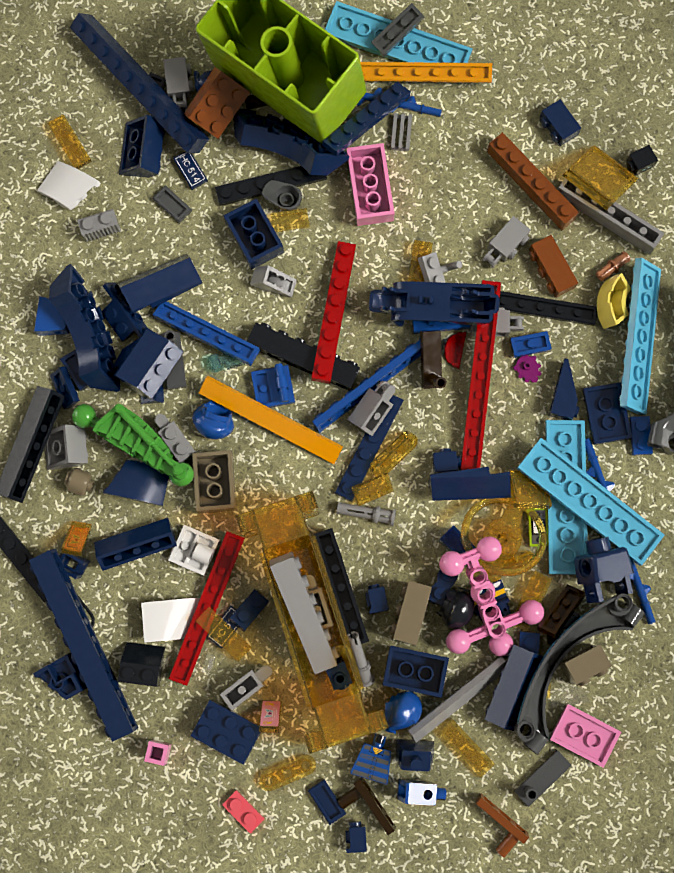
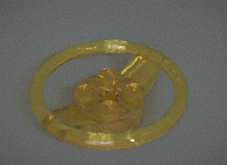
(507, 529)

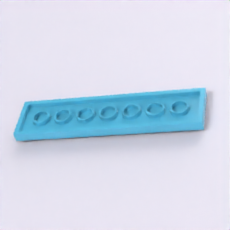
(362, 27)
(640, 337)
(590, 501)
(566, 530)

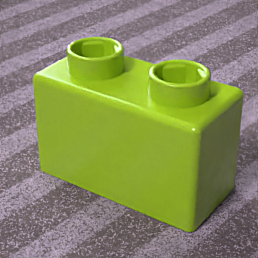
(284, 61)

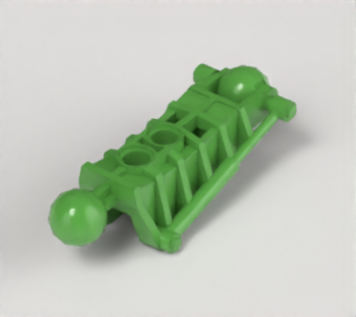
(136, 438)

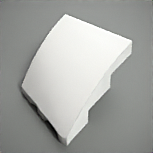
(67, 185)
(167, 619)

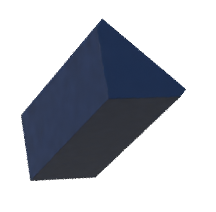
(160, 283)
(469, 484)

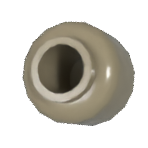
(78, 481)

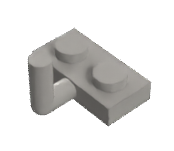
(432, 270)

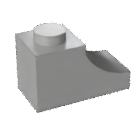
(273, 280)

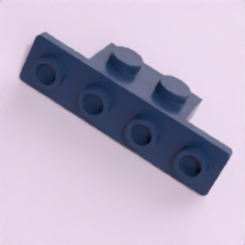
(120, 315)

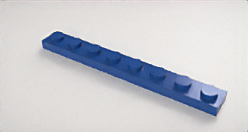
(354, 396)

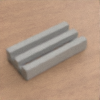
(403, 117)

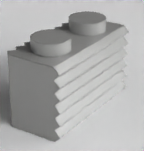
(99, 225)

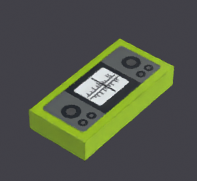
(532, 529)

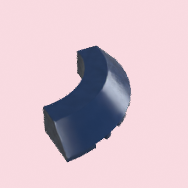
(285, 139)
(87, 330)

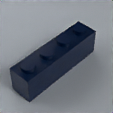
(135, 544)

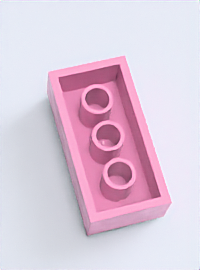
(370, 184)

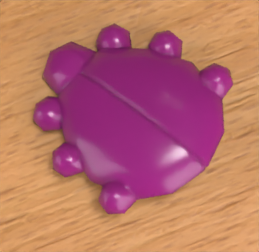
(528, 368)

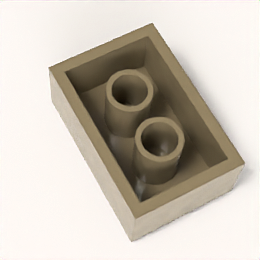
(214, 481)
(410, 612)

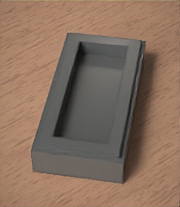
(172, 204)

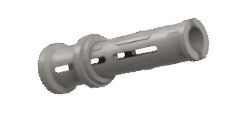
(342, 508)
(362, 664)

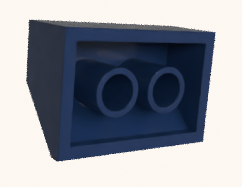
(142, 147)
(148, 363)

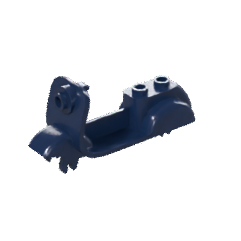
(436, 302)

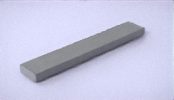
(457, 700)

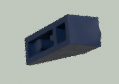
(565, 398)

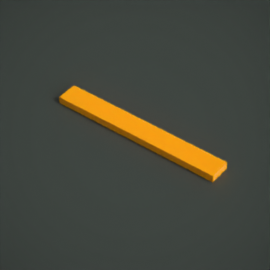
(427, 72)
(270, 419)

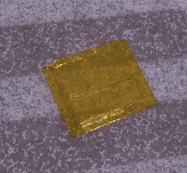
(600, 177)

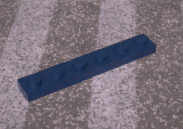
(366, 118)
(366, 453)

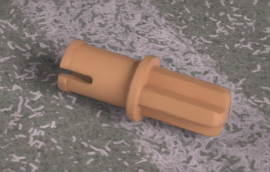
(613, 266)

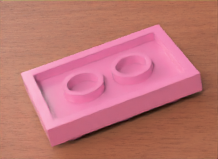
(585, 735)

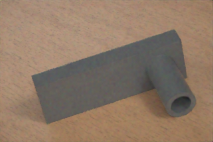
(398, 29)
(176, 378)
(542, 778)

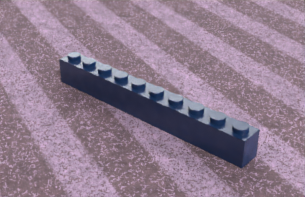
(139, 83)
(83, 644)

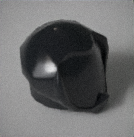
(457, 608)

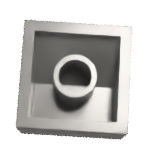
(66, 447)

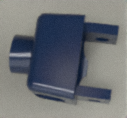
(602, 565)

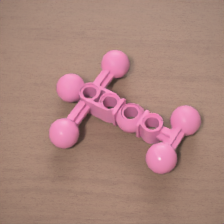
(500, 642)

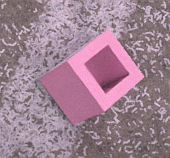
(157, 752)

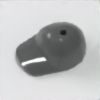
(281, 192)

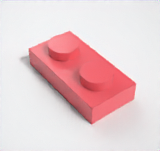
(243, 811)

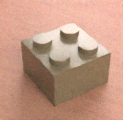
(585, 664)

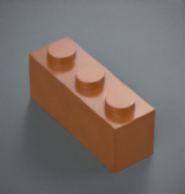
(552, 266)

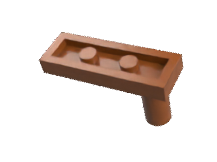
(515, 833)

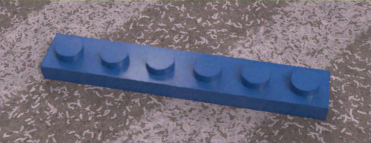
(206, 332)

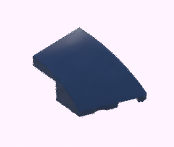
(138, 483)
(62, 677)

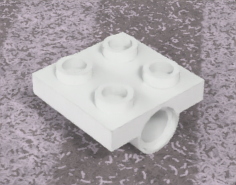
(194, 550)

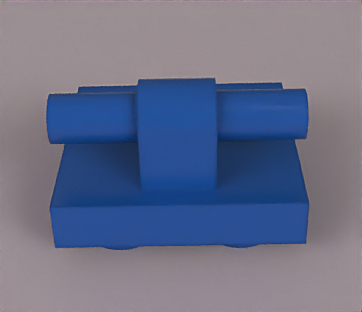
(273, 386)

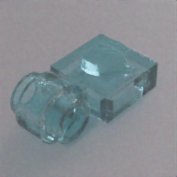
(216, 362)

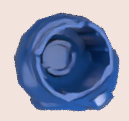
(213, 420)
(402, 711)

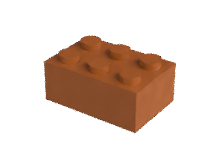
(216, 102)

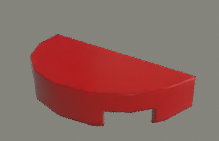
(454, 349)

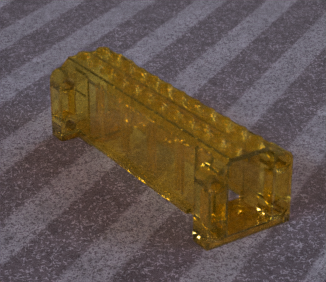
(338, 712)

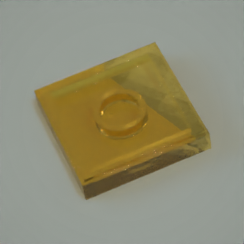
(527, 493)

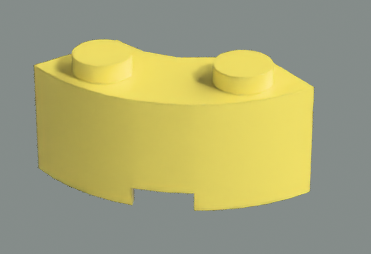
(612, 301)

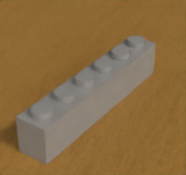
(615, 218)
(303, 612)

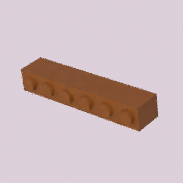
(532, 181)

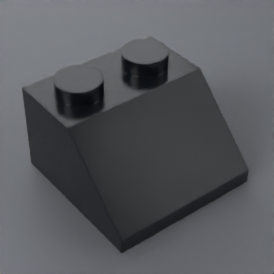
(141, 664)

